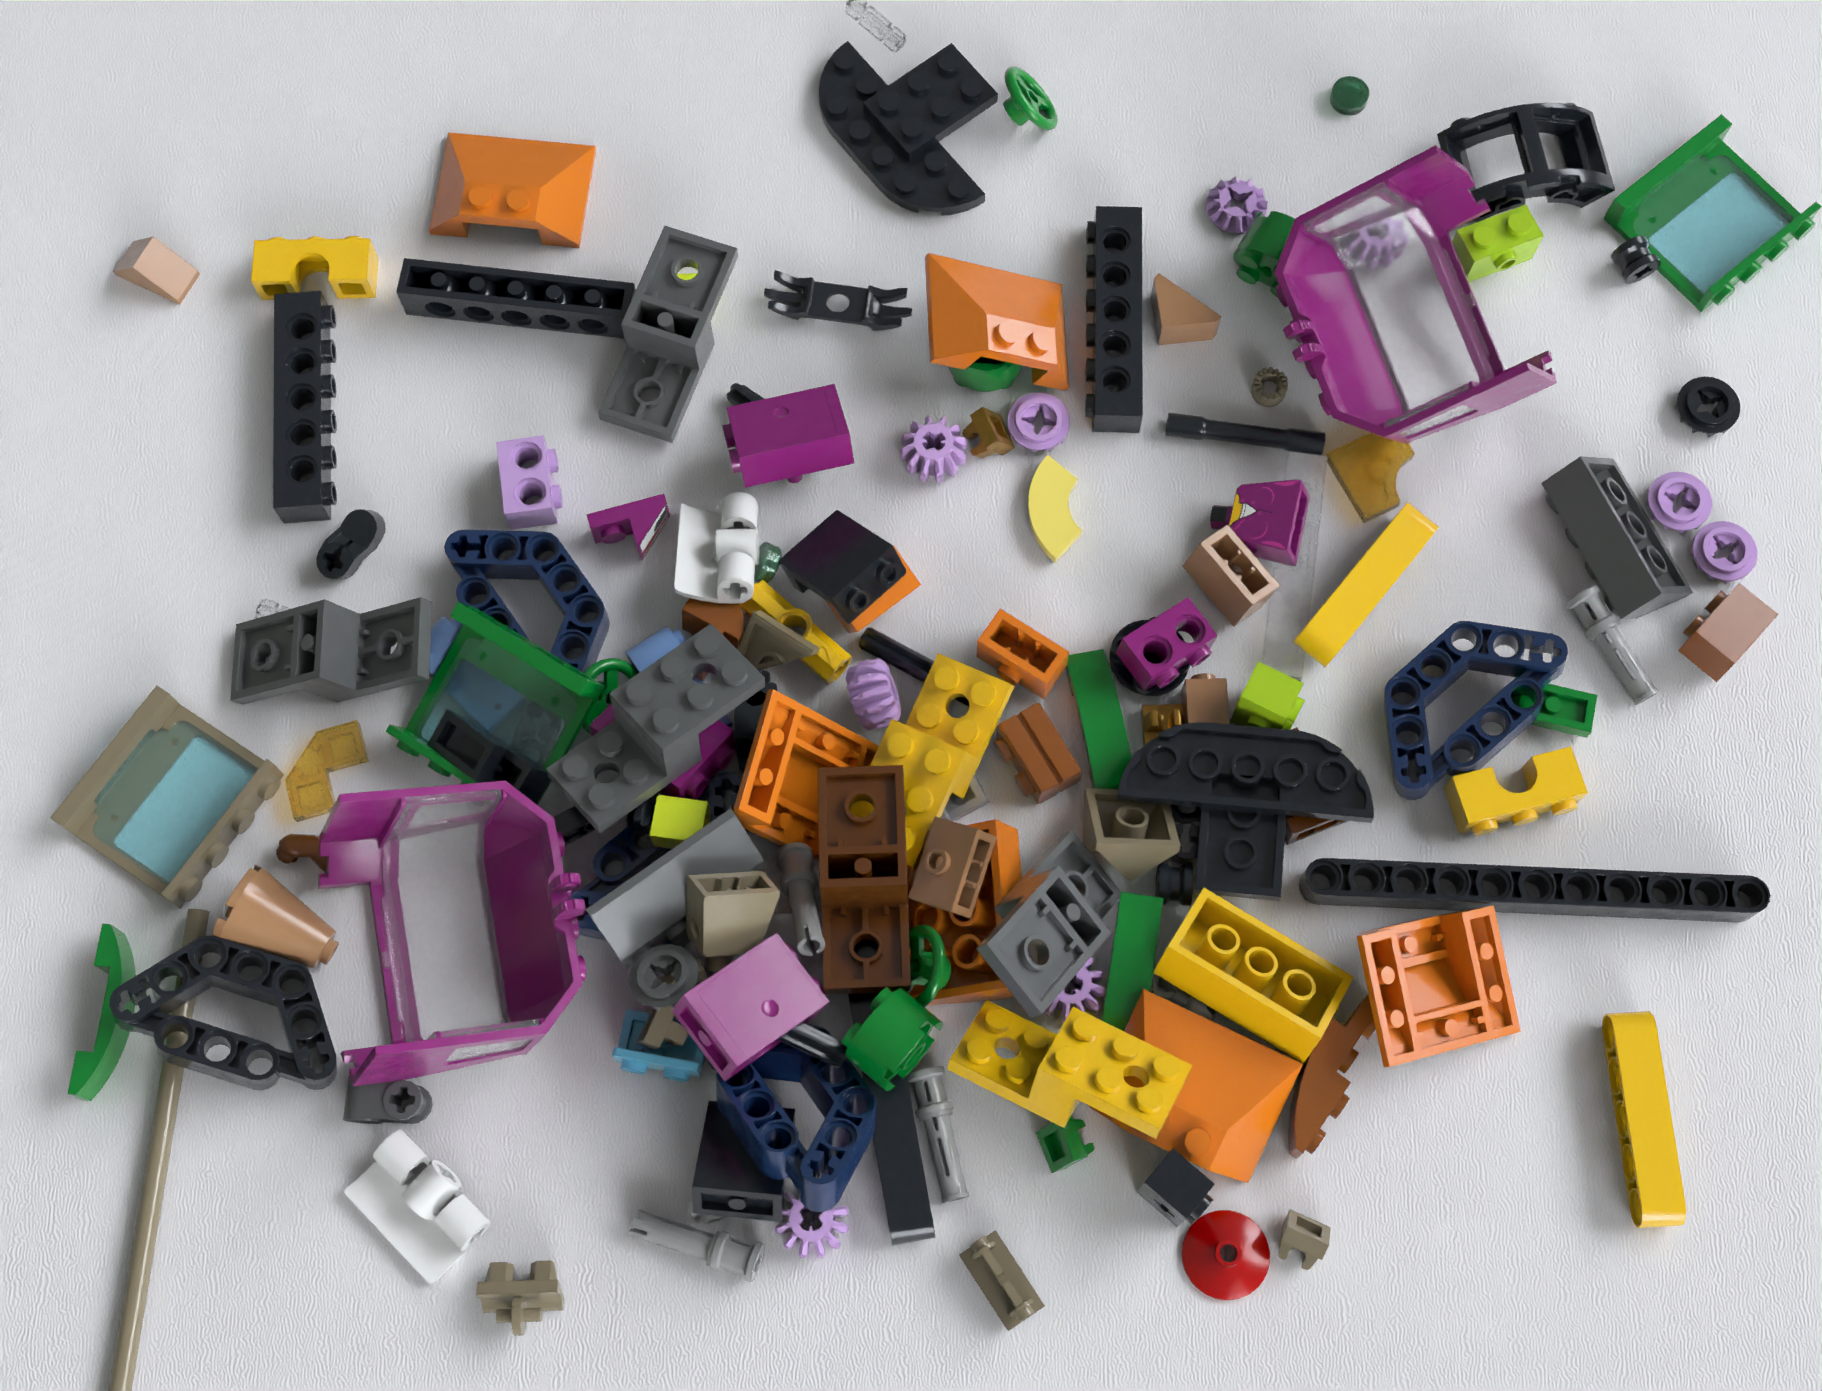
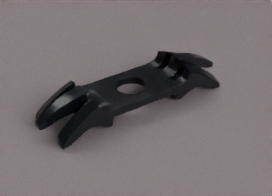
(813, 298)

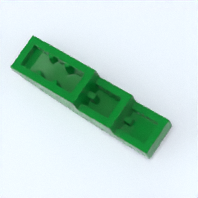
(1131, 956)

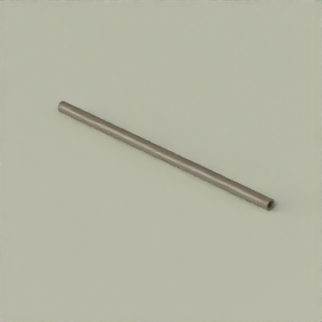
(152, 1189)

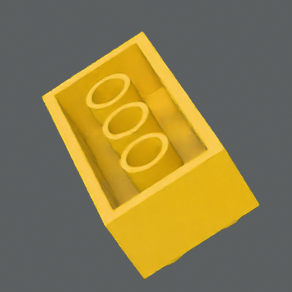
(1254, 975)

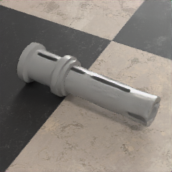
(1639, 688)
(799, 886)
(932, 1106)
(716, 1249)

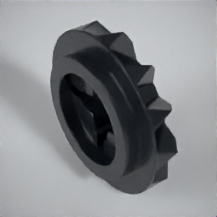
(1708, 391)

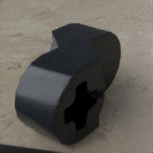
(350, 544)

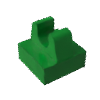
(1063, 1145)

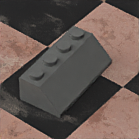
(1615, 537)
(653, 902)

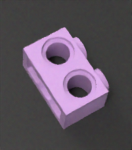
(521, 483)

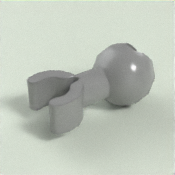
(1183, 999)

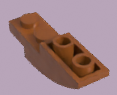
(1319, 1086)

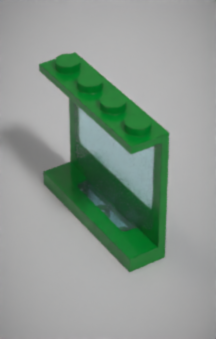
(1708, 217)
(505, 689)

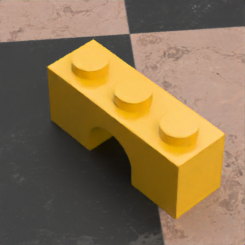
(284, 264)
(1482, 803)

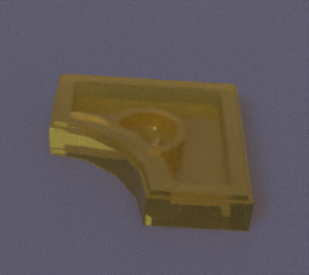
(1369, 473)

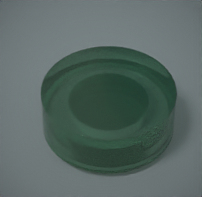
(1349, 95)
(768, 562)

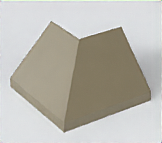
(1128, 833)

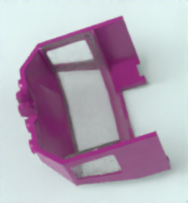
(1391, 308)
(463, 919)

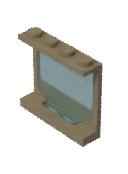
(168, 797)

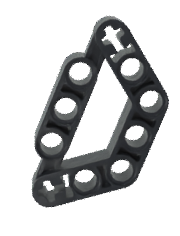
(155, 1021)

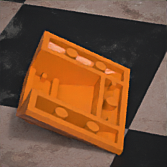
(513, 186)
(996, 317)
(781, 772)
(1437, 984)
(1228, 1095)

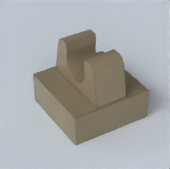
(661, 1028)
(1304, 1235)

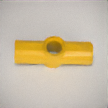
(831, 658)

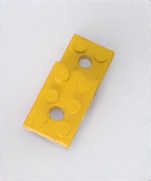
(937, 749)
(1068, 1067)

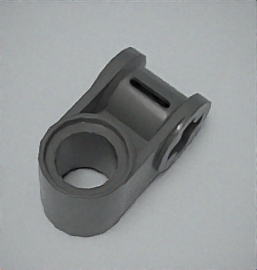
(382, 1103)

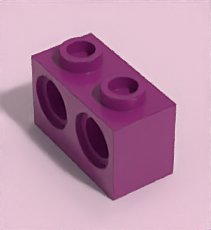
(1161, 638)

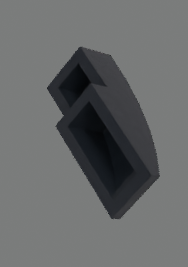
(486, 756)

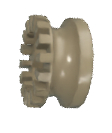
(1275, 377)

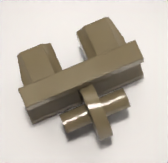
(520, 1300)

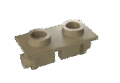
(1001, 1280)

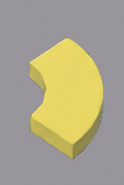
(1049, 508)

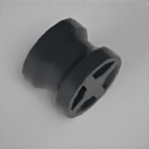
(1635, 259)
(1174, 883)

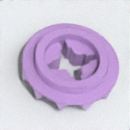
(1235, 219)
(1053, 414)
(1696, 500)
(1724, 535)

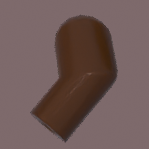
(301, 845)

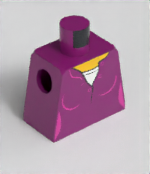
(1267, 518)

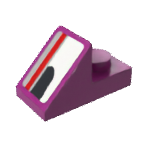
(642, 518)

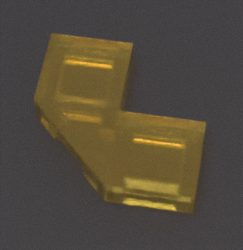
(328, 751)

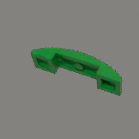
(1099, 717)
(94, 1068)

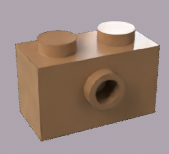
(1230, 575)
(952, 867)

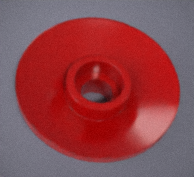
(1206, 1267)

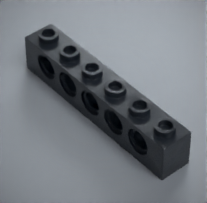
(1122, 230)
(514, 297)
(294, 317)

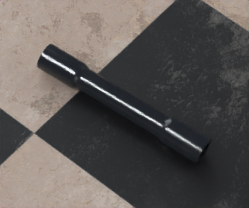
(1288, 439)

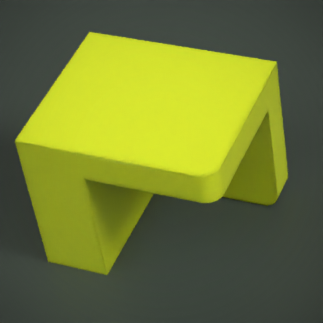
(677, 820)

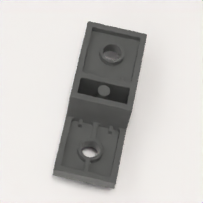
(668, 333)
(332, 651)
(655, 727)
(1055, 919)

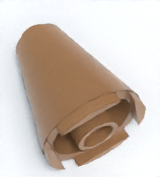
(275, 921)

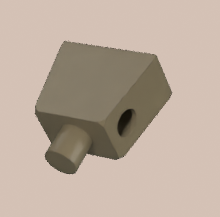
(728, 914)

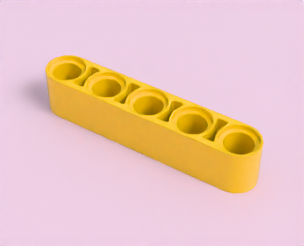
(1366, 584)
(1643, 1119)

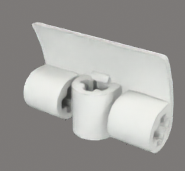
(718, 551)
(417, 1206)

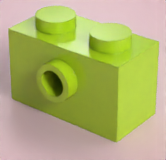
(1497, 242)
(1269, 700)

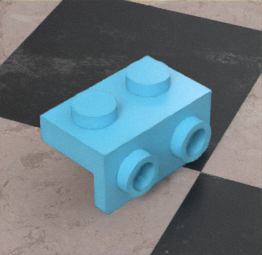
(675, 1061)

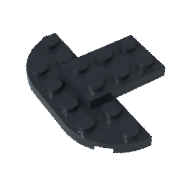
(898, 126)
(1245, 789)

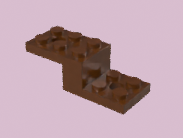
(863, 879)

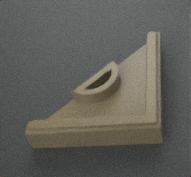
(771, 643)

